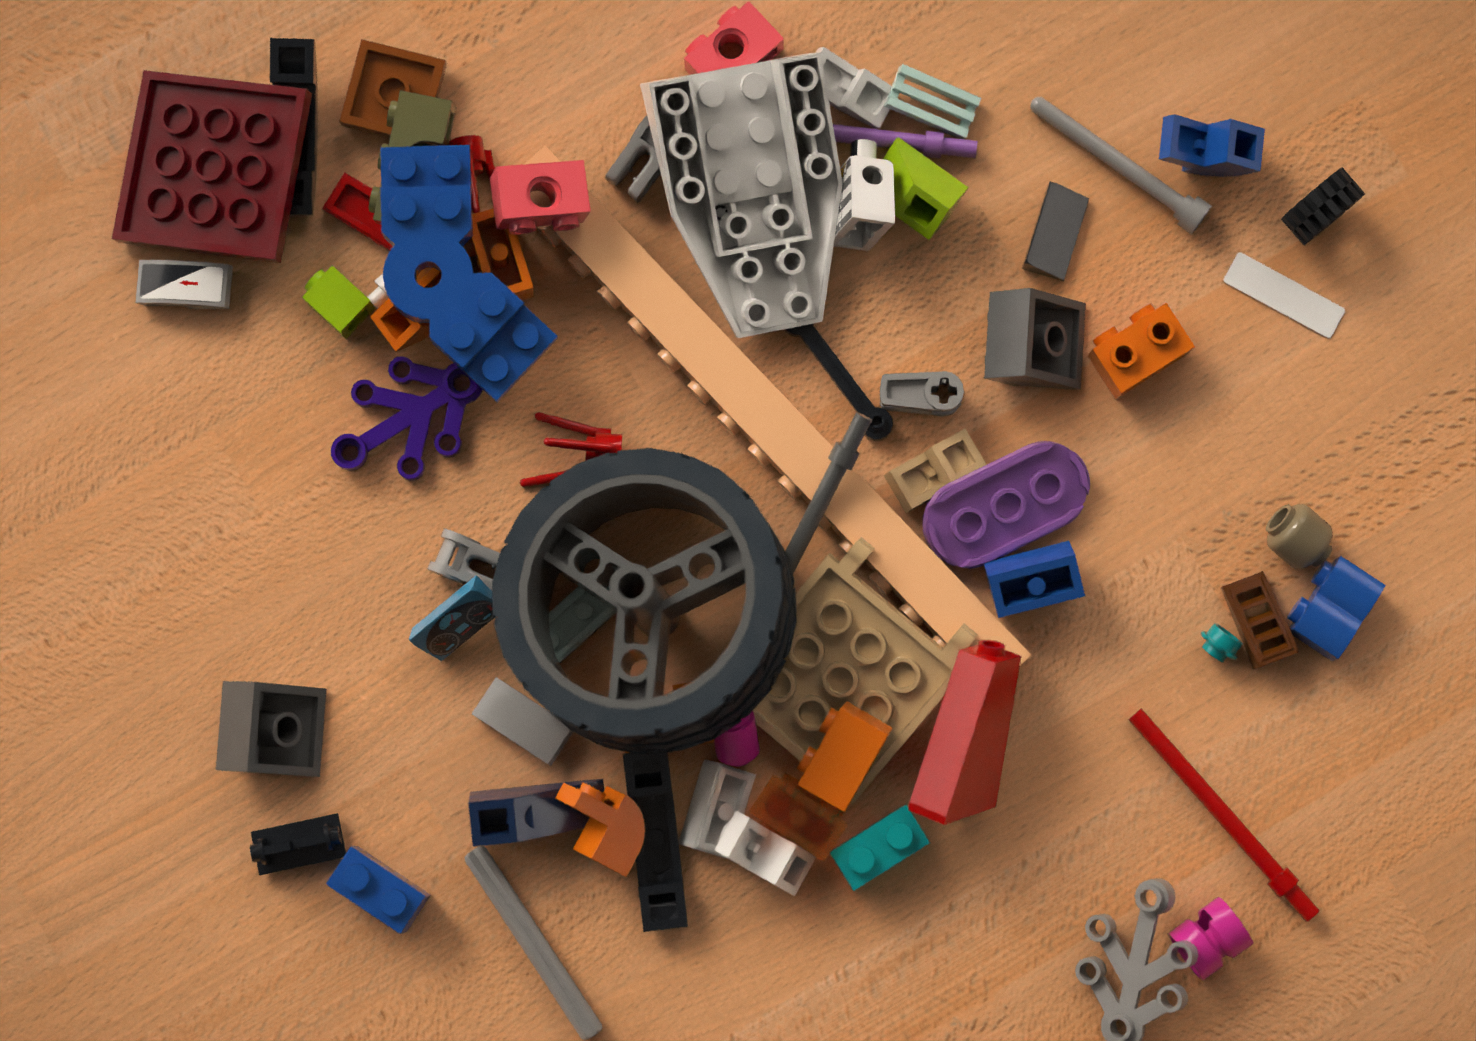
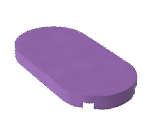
(1006, 504)

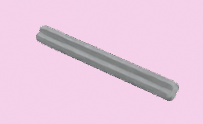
(533, 942)

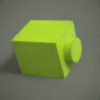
(337, 301)

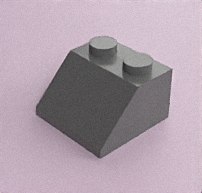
(1034, 339)
(271, 728)

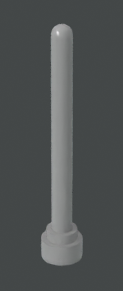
(1187, 210)

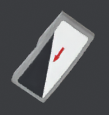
(184, 284)

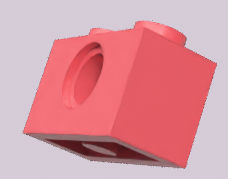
(739, 26)
(561, 181)

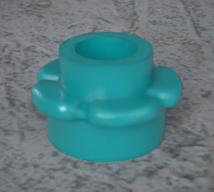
(1221, 643)

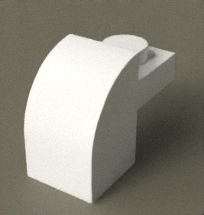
(764, 853)

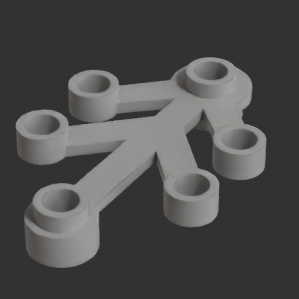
(1133, 969)

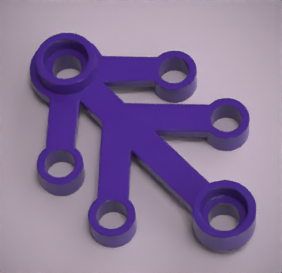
(415, 412)

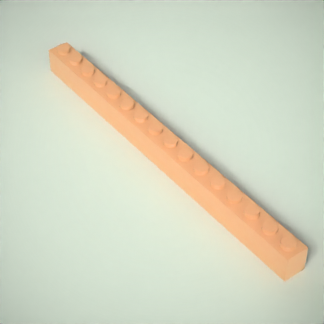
(769, 422)

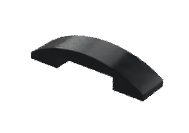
(295, 65)
(659, 858)

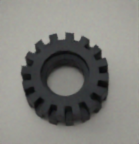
(1322, 206)

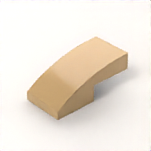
(928, 472)

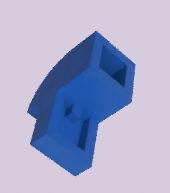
(1213, 148)

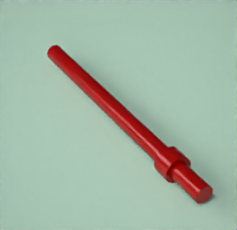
(1282, 880)

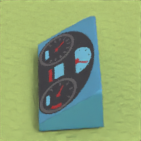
(454, 620)

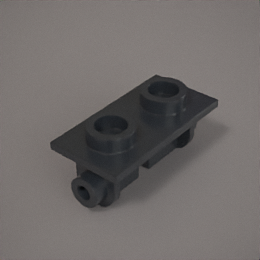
(297, 844)

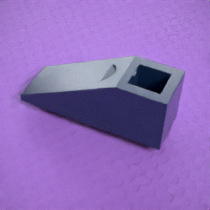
(523, 813)

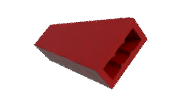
(969, 736)

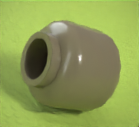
(1299, 536)

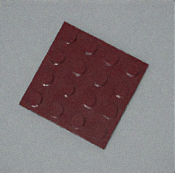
(212, 166)

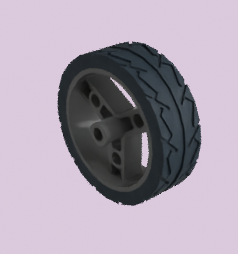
(555, 539)

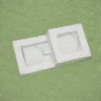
(855, 90)

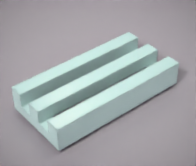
(966, 115)

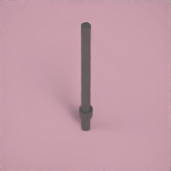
(842, 458)

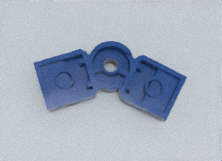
(469, 313)

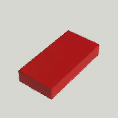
(351, 206)

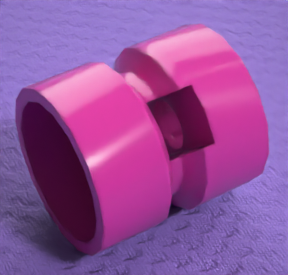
(1215, 935)

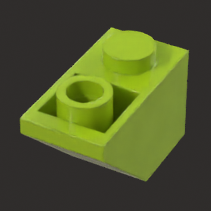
(922, 190)

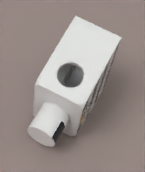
(866, 198)

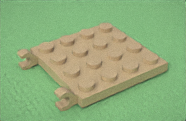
(855, 651)

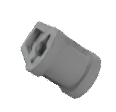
(639, 144)
(913, 393)
(467, 552)

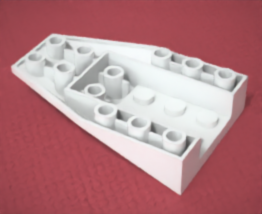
(768, 153)

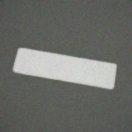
(1284, 295)

